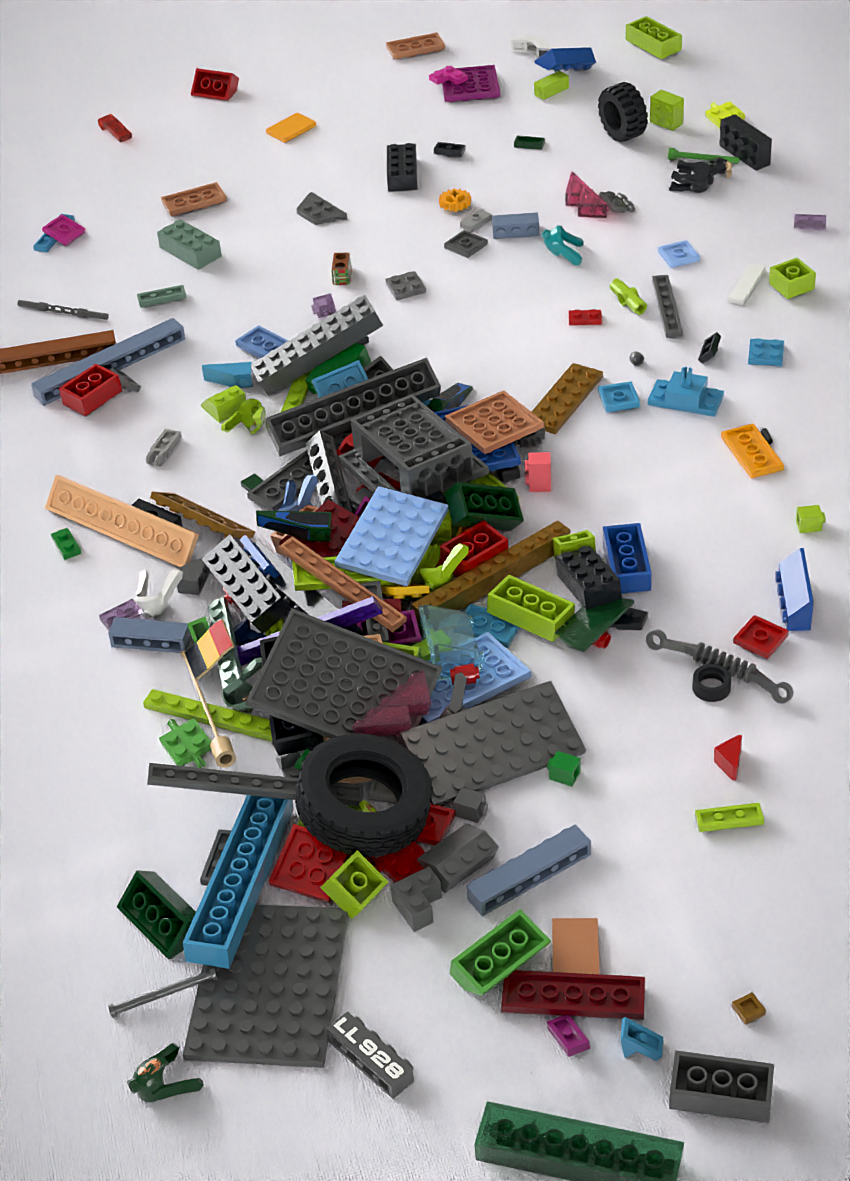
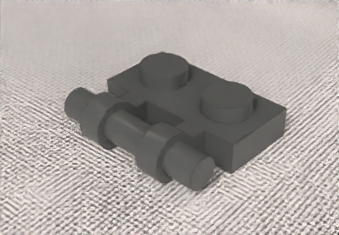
(617, 203)

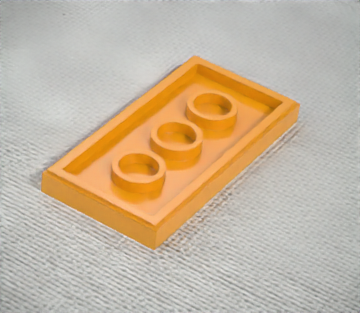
(752, 451)

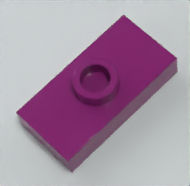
(568, 1035)

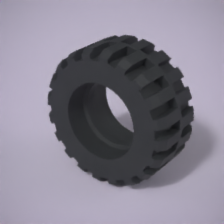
(622, 112)

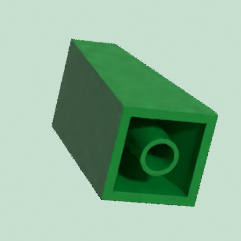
(349, 355)

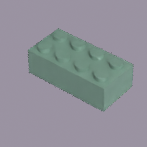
(189, 244)

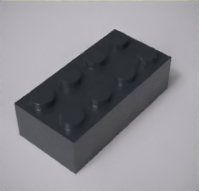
(745, 142)
(402, 167)
(588, 577)

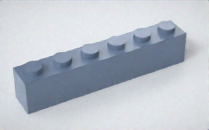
(528, 870)

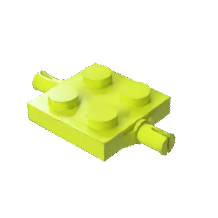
(722, 111)

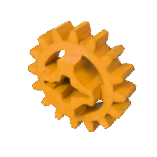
(455, 200)

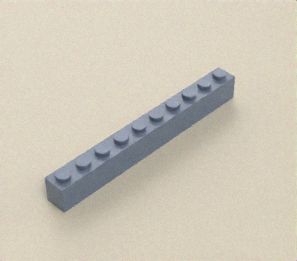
(116, 356)

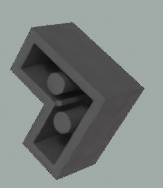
(414, 895)

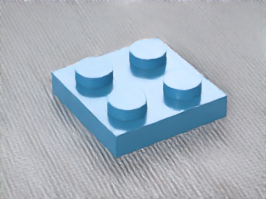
(766, 352)
(618, 396)

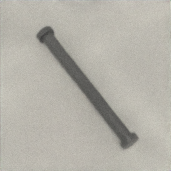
(162, 992)

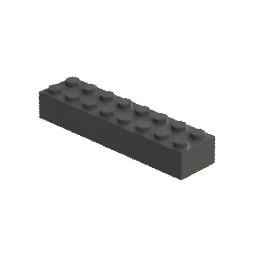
(316, 345)

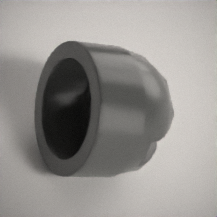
(636, 358)

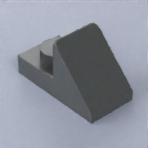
(287, 764)

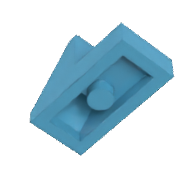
(640, 1039)

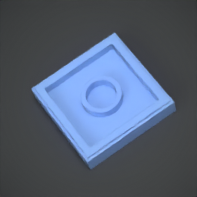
(678, 254)

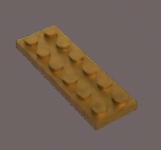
(566, 396)
(203, 515)

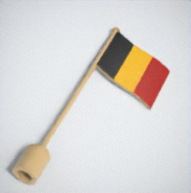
(200, 660)

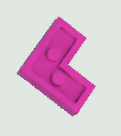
(448, 73)

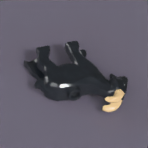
(698, 174)

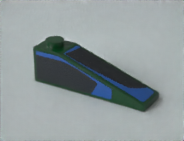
(450, 397)
(301, 524)

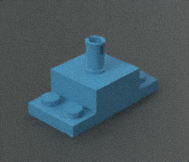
(686, 393)

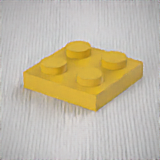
(401, 591)

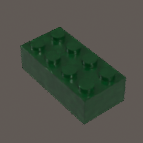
(477, 502)

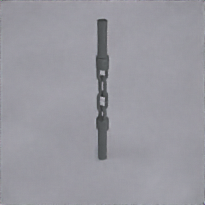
(42, 306)

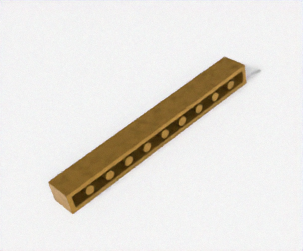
(486, 576)

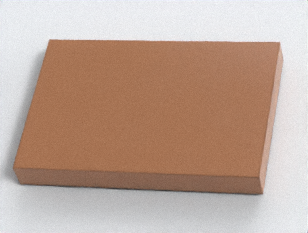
(575, 945)

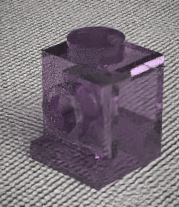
(323, 305)

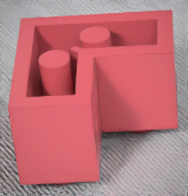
(539, 472)

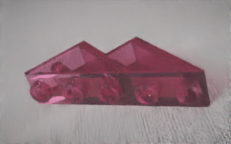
(584, 198)
(395, 711)

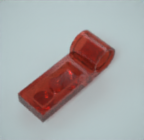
(115, 127)

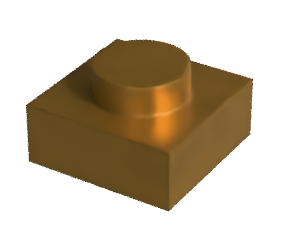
(748, 1008)

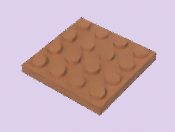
(494, 422)

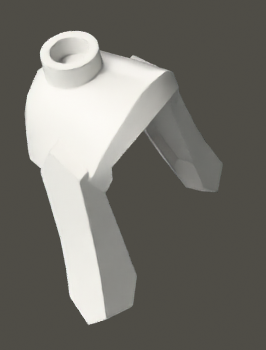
(155, 605)

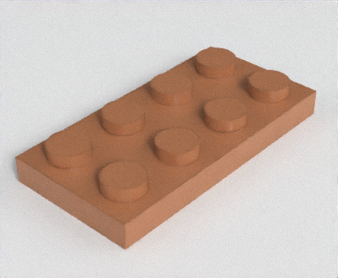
(415, 45)
(193, 199)

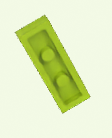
(729, 817)

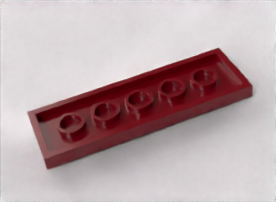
(574, 994)

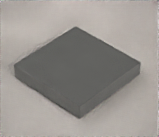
(465, 243)

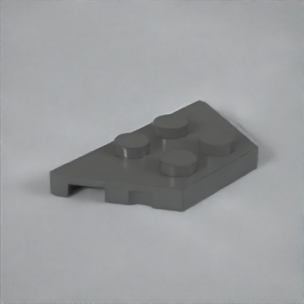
(319, 210)

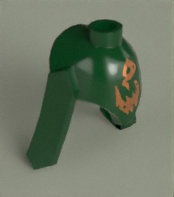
(149, 1081)

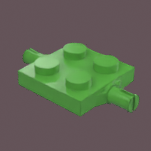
(186, 743)

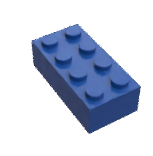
(628, 556)

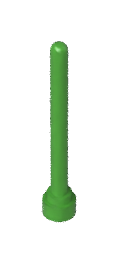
(673, 154)

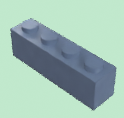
(149, 635)

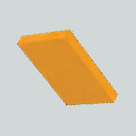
(291, 127)

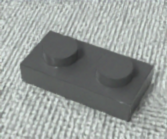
(128, 383)

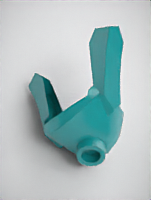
(554, 242)

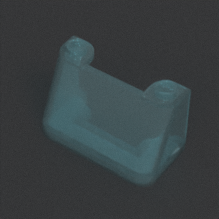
(449, 638)

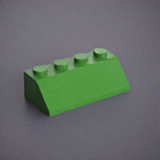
(498, 954)

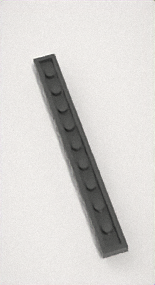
(241, 783)

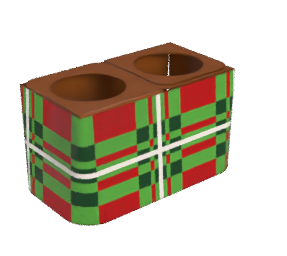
(341, 276)

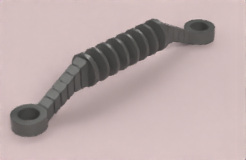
(712, 657)

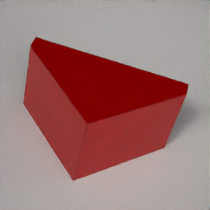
(728, 756)

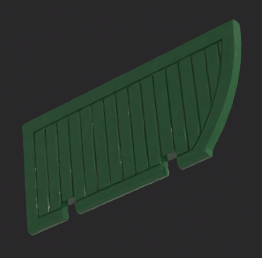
(588, 625)

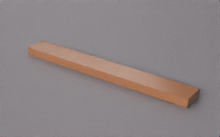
(339, 581)

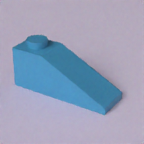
(229, 374)

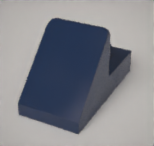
(245, 634)

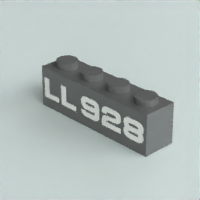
(370, 1054)

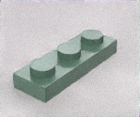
(161, 296)

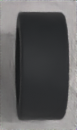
(711, 694)

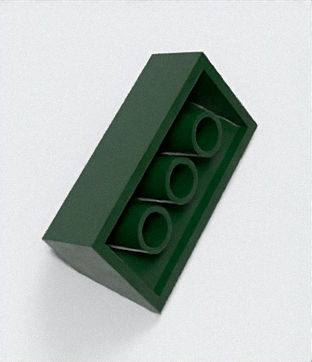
(157, 912)

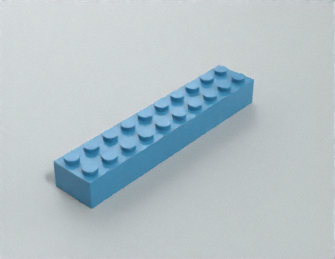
(237, 881)

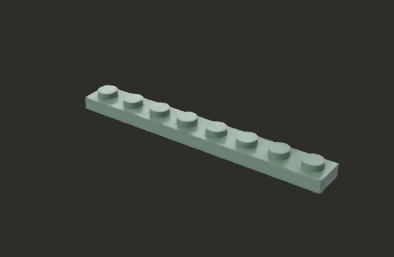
(229, 664)

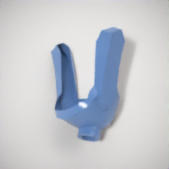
(304, 497)

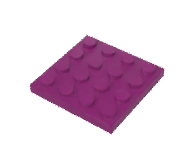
(481, 84)

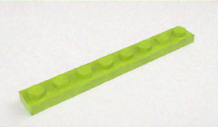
(222, 717)

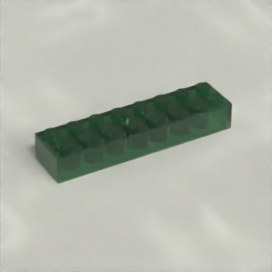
(573, 1147)

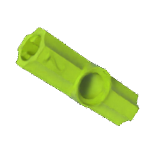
(628, 296)

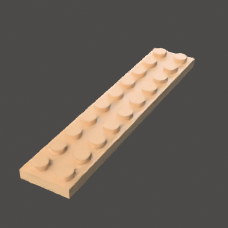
(122, 521)

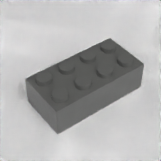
(721, 1086)

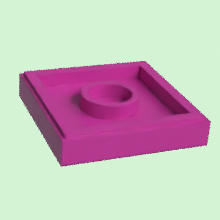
(63, 229)

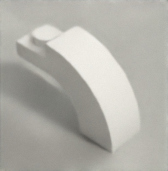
(530, 44)

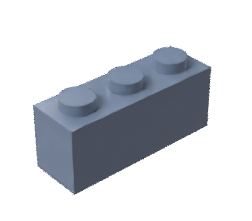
(515, 225)

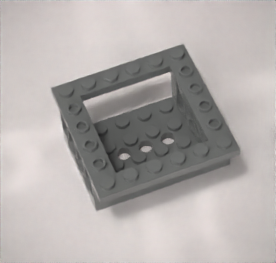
(418, 442)

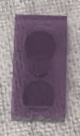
(809, 221)
(125, 610)

